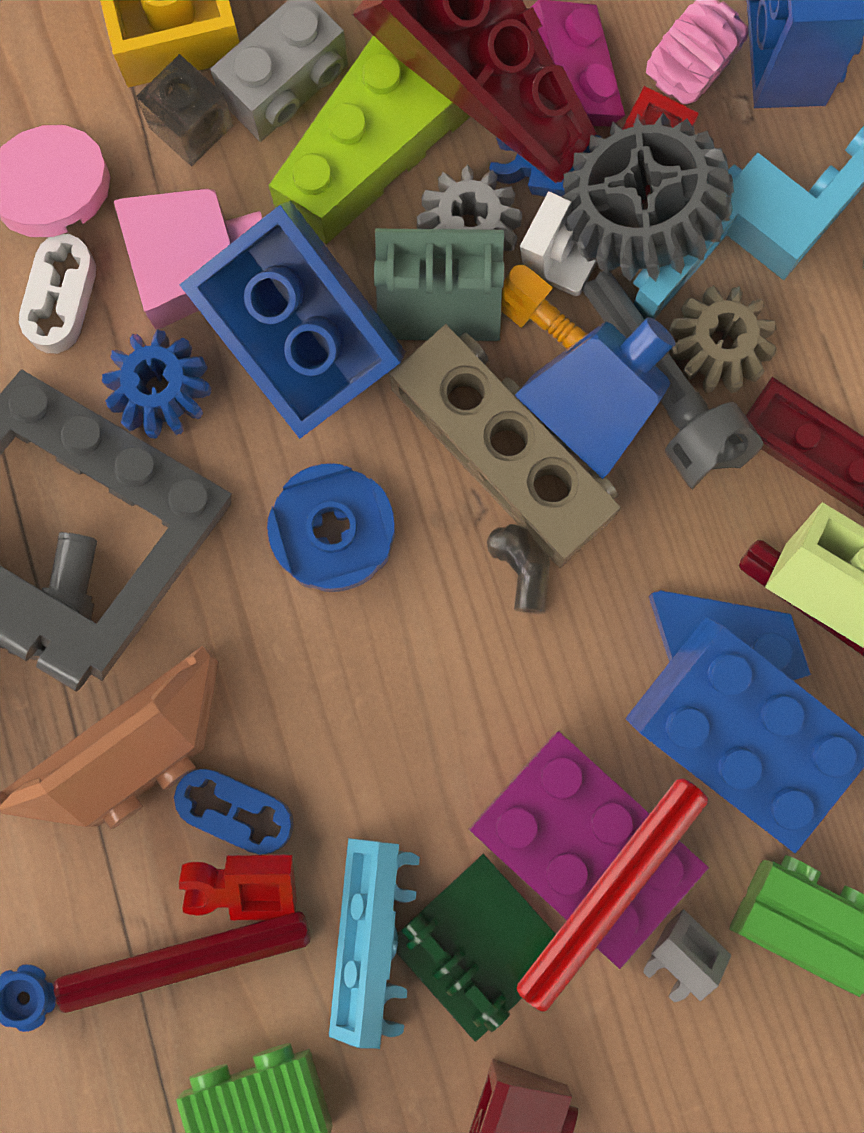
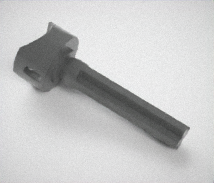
(705, 435)

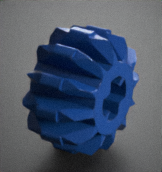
(152, 361)

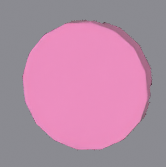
(51, 180)

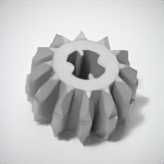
(478, 198)

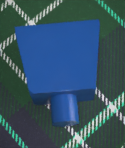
(601, 390)

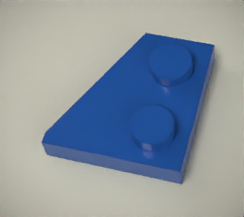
(764, 630)

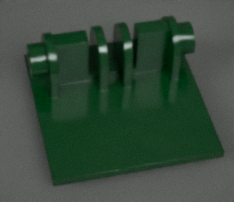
(475, 946)

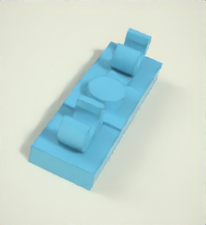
(368, 943)

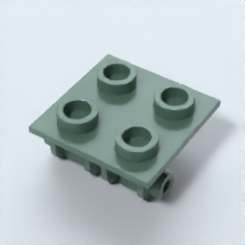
(439, 280)

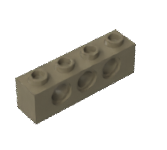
(454, 362)

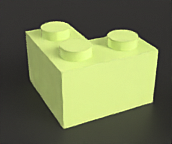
(825, 572)

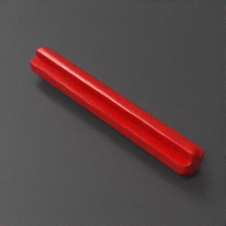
(612, 894)

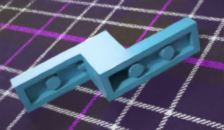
(769, 220)

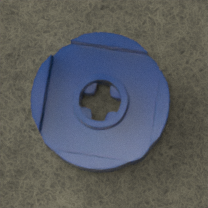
(300, 510)

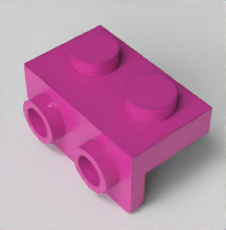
(579, 45)

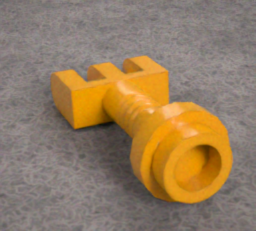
(525, 299)

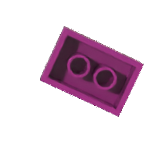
(564, 828)

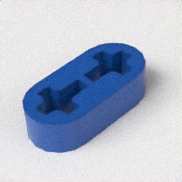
(227, 825)

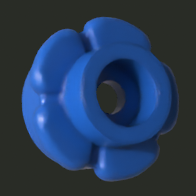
(42, 998)

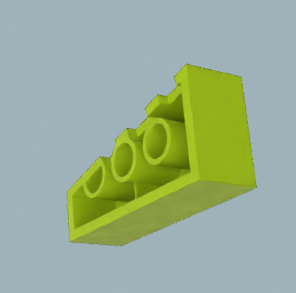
(363, 140)

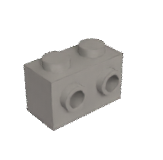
(281, 66)

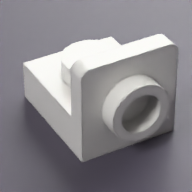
(550, 248)

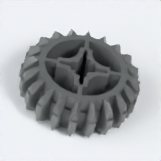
(685, 202)

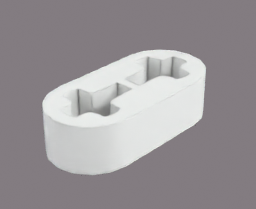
(44, 289)

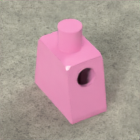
(172, 239)

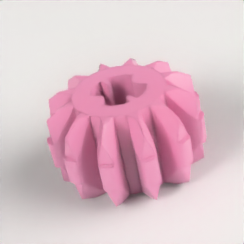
(696, 50)

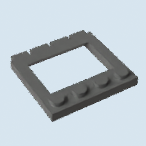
(135, 475)

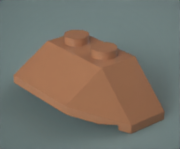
(123, 753)

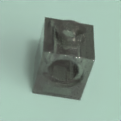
(185, 110)

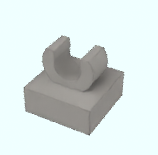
(690, 956)

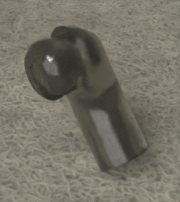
(528, 560)

